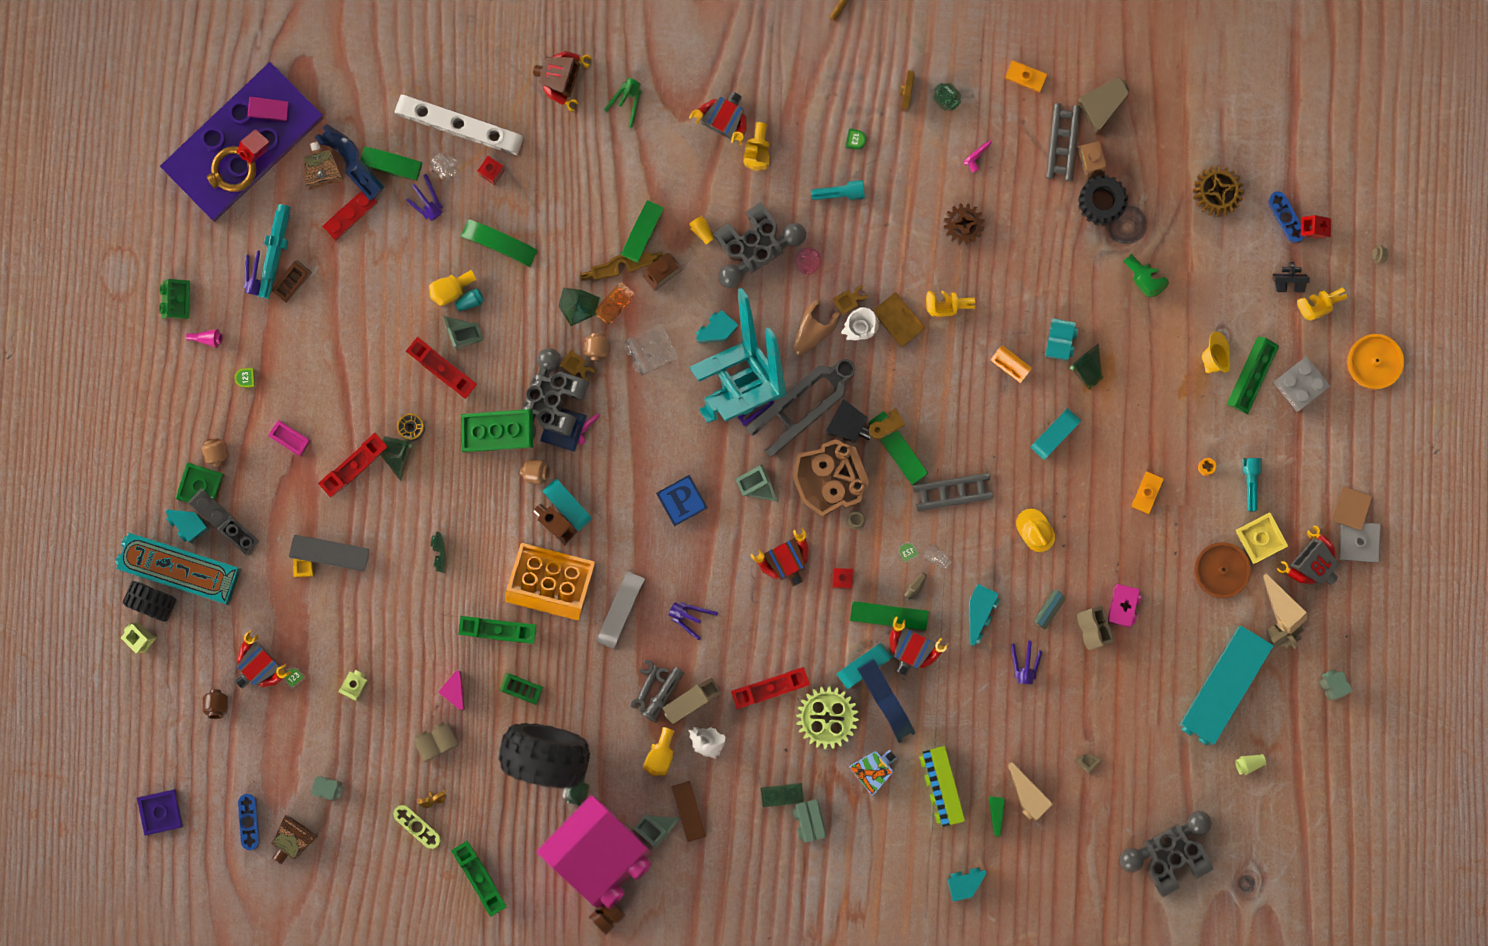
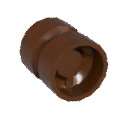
(607, 917)

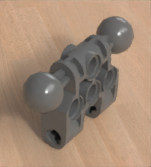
(730, 274)
(573, 387)
(1165, 881)

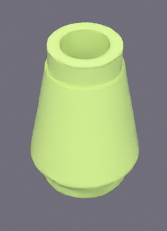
(1250, 763)

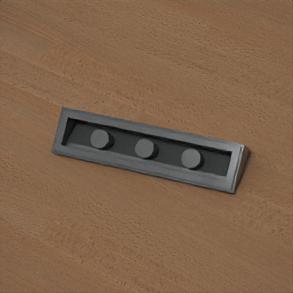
(329, 553)

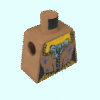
(1092, 160)

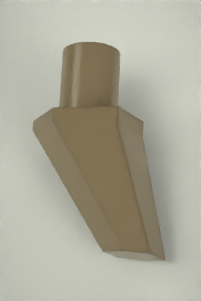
(915, 585)

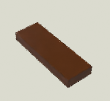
(688, 811)

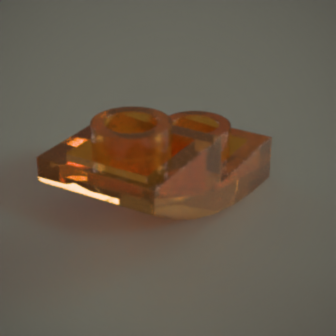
(614, 302)

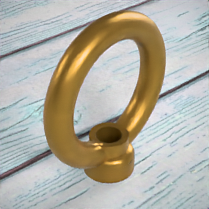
(216, 179)

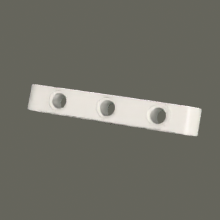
(472, 130)

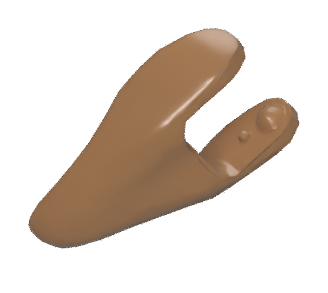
(811, 331)

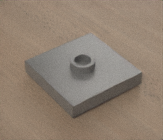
(1358, 544)

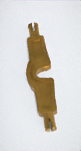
(611, 268)

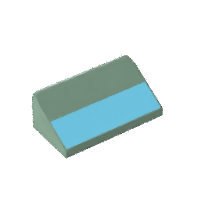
(1049, 609)

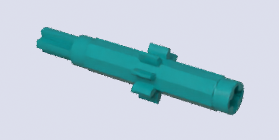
(275, 244)

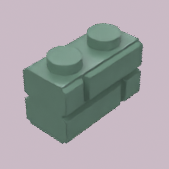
(1335, 684)
(327, 788)
(810, 821)

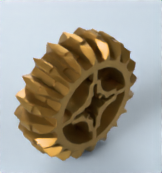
(1217, 183)

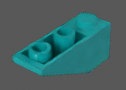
(980, 606)

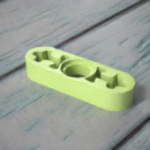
(409, 813)

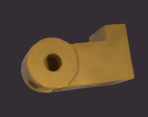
(882, 429)

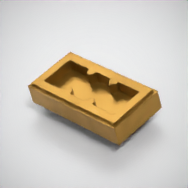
(906, 90)

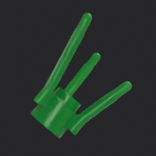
(629, 89)

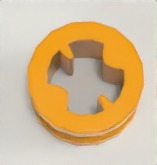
(1204, 471)

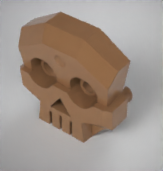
(815, 483)

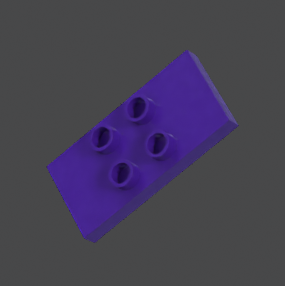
(228, 127)

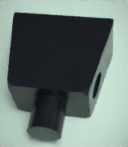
(848, 423)

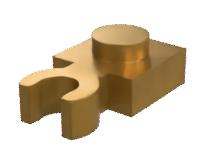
(846, 301)
(574, 363)

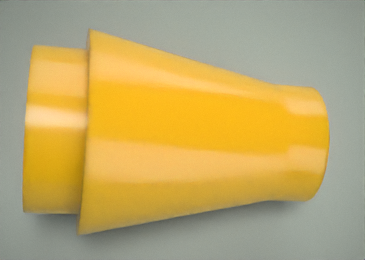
(702, 229)

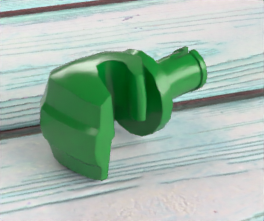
(1142, 277)

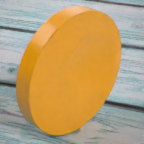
(1375, 361)

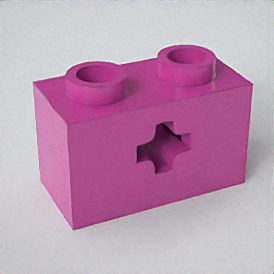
(1116, 613)

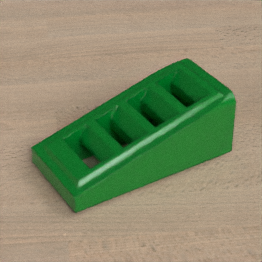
(503, 688)
(996, 809)

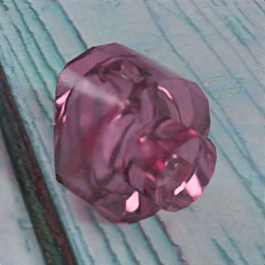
(808, 261)

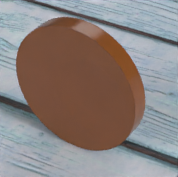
(1222, 570)

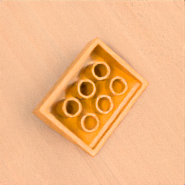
(549, 581)

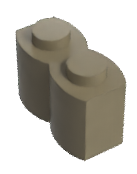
(1095, 627)
(435, 742)

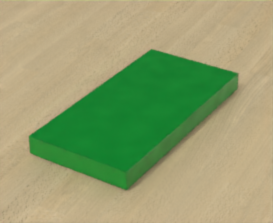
(497, 430)

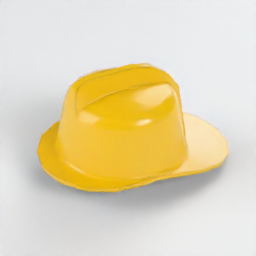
(1217, 355)
(1035, 530)

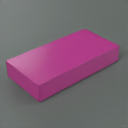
(267, 109)
(289, 438)

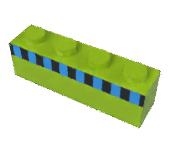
(943, 787)

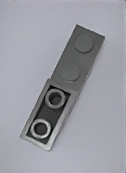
(223, 521)

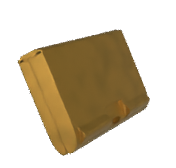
(898, 319)

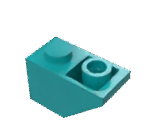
(718, 329)
(188, 523)
(965, 885)

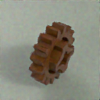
(955, 225)

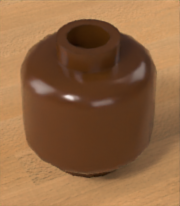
(215, 704)

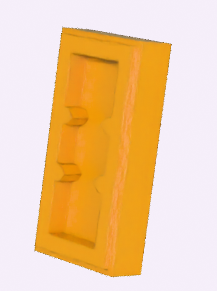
(1025, 76)
(1011, 364)
(1147, 492)

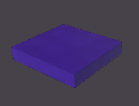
(160, 812)

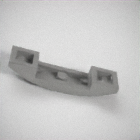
(620, 610)

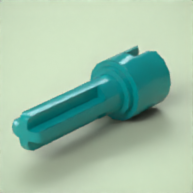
(853, 190)
(1252, 468)

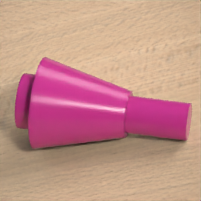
(211, 337)

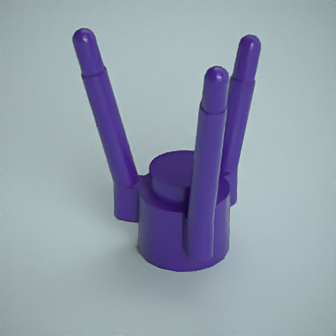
(432, 210)
(252, 285)
(679, 612)
(1026, 674)

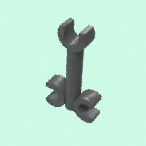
(654, 672)

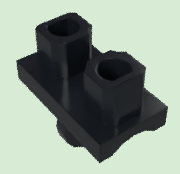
(1299, 280)

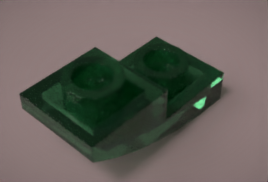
(438, 545)
(782, 794)

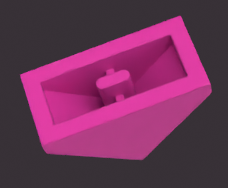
(453, 690)

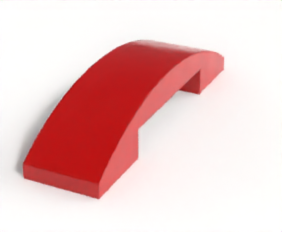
(441, 368)
(353, 465)
(770, 688)

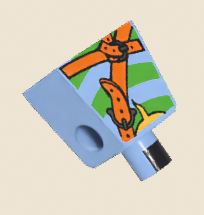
(873, 770)

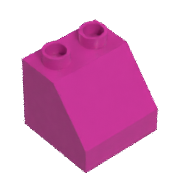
(596, 853)

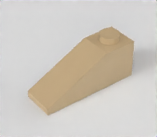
(1286, 610)
(1030, 797)

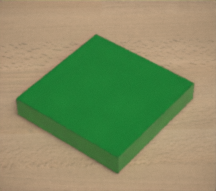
(198, 477)

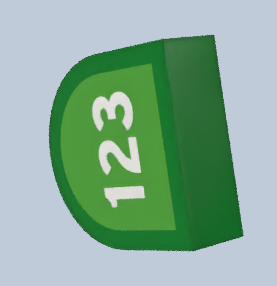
(856, 139)

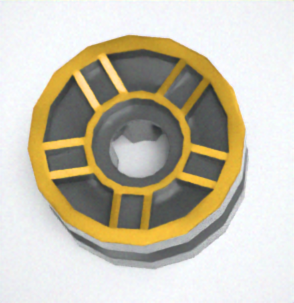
(408, 419)

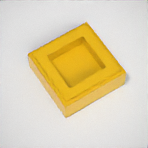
(302, 568)

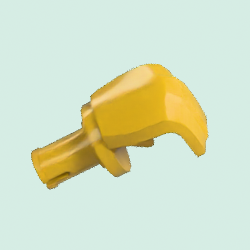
(756, 149)
(449, 288)
(949, 304)
(1322, 304)
(661, 755)

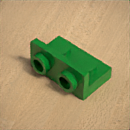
(175, 299)

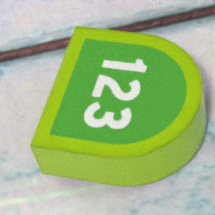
(245, 378)

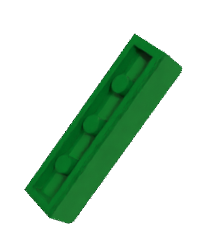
(1252, 374)
(901, 453)
(885, 615)

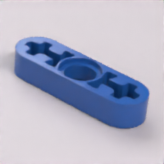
(1274, 207)
(241, 808)

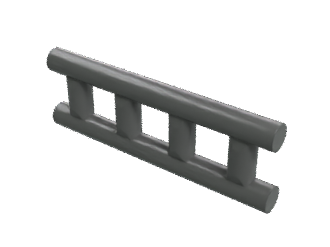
(1054, 150)
(963, 497)

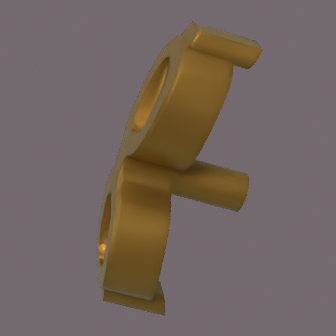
(428, 802)

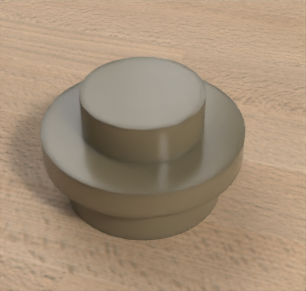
(1380, 254)
(856, 520)

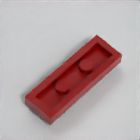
(348, 215)

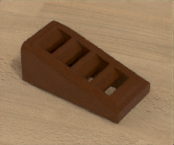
(296, 285)

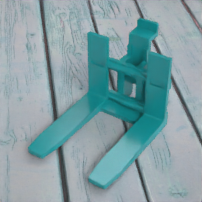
(737, 392)

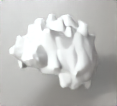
(861, 324)
(707, 741)

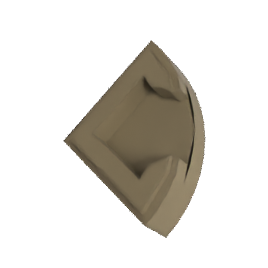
(1088, 762)

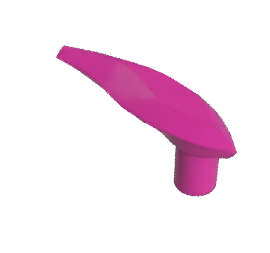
(970, 160)
(589, 422)

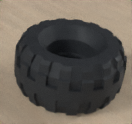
(544, 755)

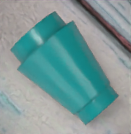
(470, 300)

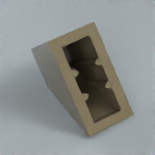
(1103, 102)
(691, 700)

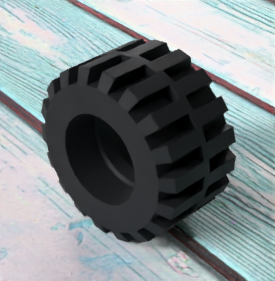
(1114, 189)
(149, 601)

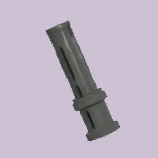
(658, 702)

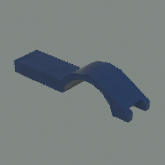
(355, 167)
(886, 699)

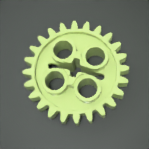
(828, 699)

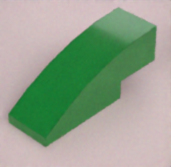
(391, 163)
(642, 231)

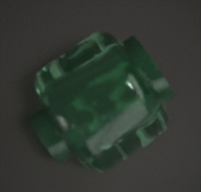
(947, 96)
(576, 794)

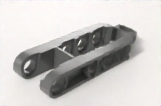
(836, 375)

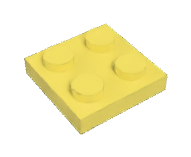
(1261, 538)

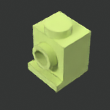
(131, 638)
(353, 693)

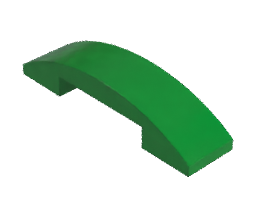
(499, 242)
(497, 630)
(479, 878)

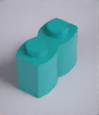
(1060, 339)

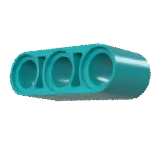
(1055, 434)
(567, 505)
(850, 676)

